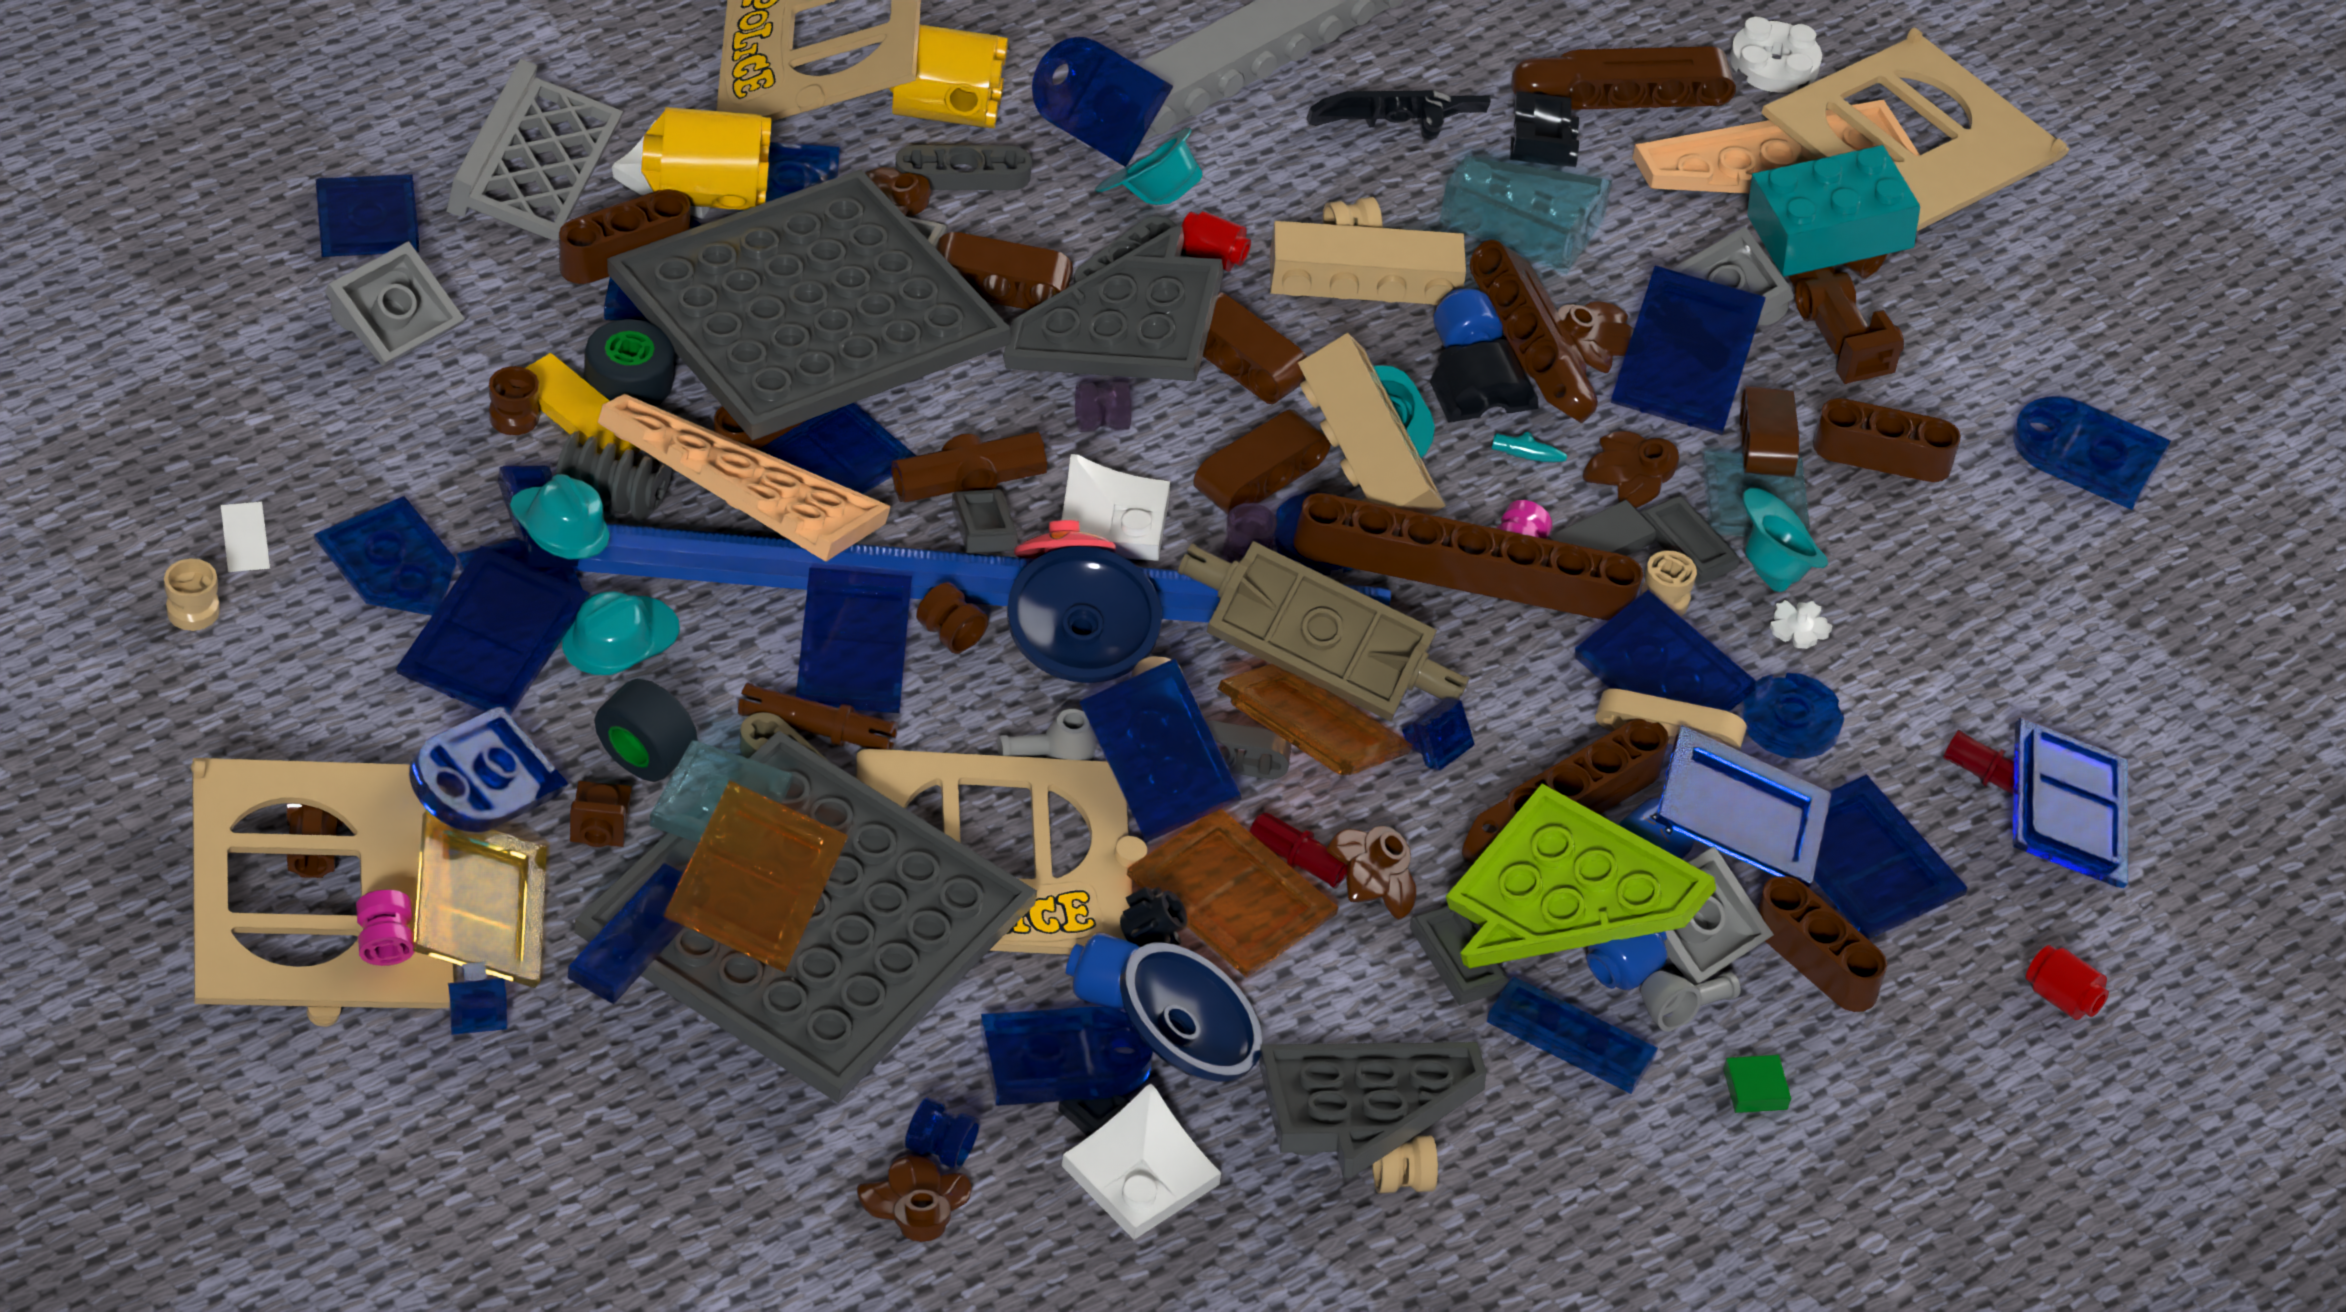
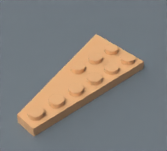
(1728, 156)
(782, 496)

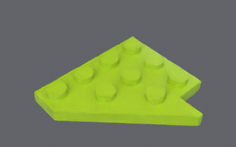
(1570, 882)

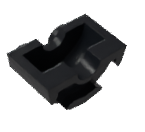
(1544, 130)
(1481, 378)

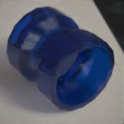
(942, 1133)

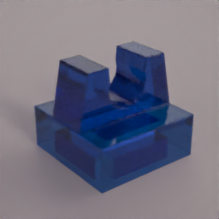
(1440, 734)
(477, 1002)

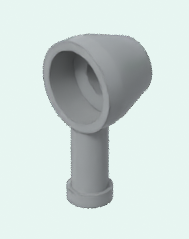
(1065, 738)
(1670, 993)

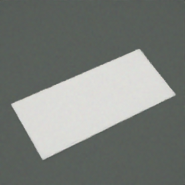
(245, 536)

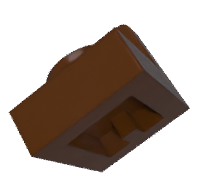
(1871, 353)
(600, 814)

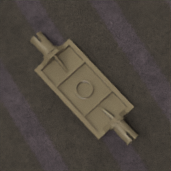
(1321, 629)

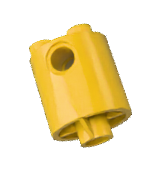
(954, 78)
(709, 157)

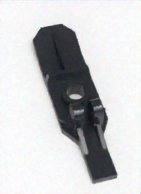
(1396, 106)

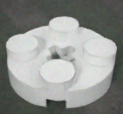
(1760, 39)

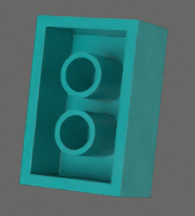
(1833, 210)

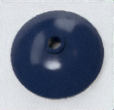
(1088, 593)
(1190, 1012)

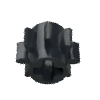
(1153, 917)

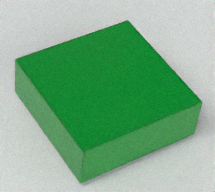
(1757, 1083)

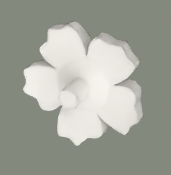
(1800, 623)

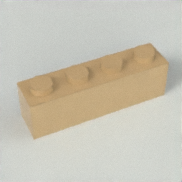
(1365, 262)
(1367, 428)

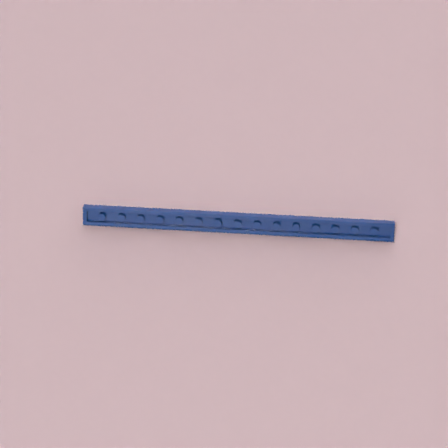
(786, 565)

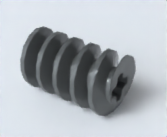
(615, 480)

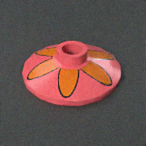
(1061, 535)

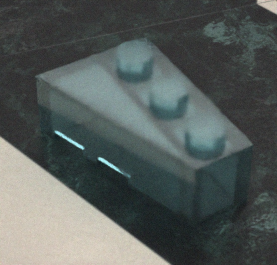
(1526, 208)

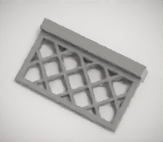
(495, 145)

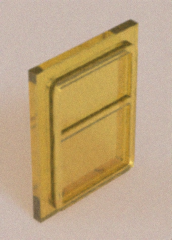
(481, 900)

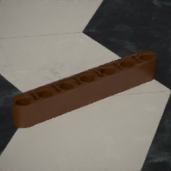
(1466, 556)

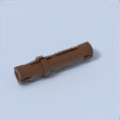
(839, 723)

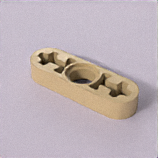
(1622, 706)

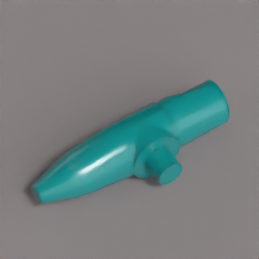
(1527, 448)

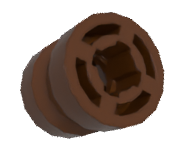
(514, 400)
(949, 615)

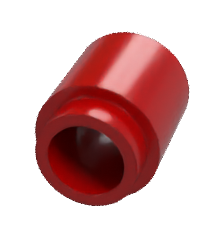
(1215, 239)
(2067, 982)

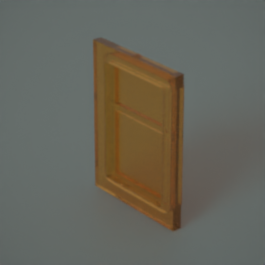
(1313, 719)
(756, 876)
(1235, 891)

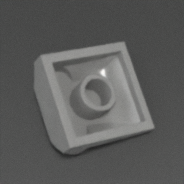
(1742, 265)
(393, 304)
(1722, 927)

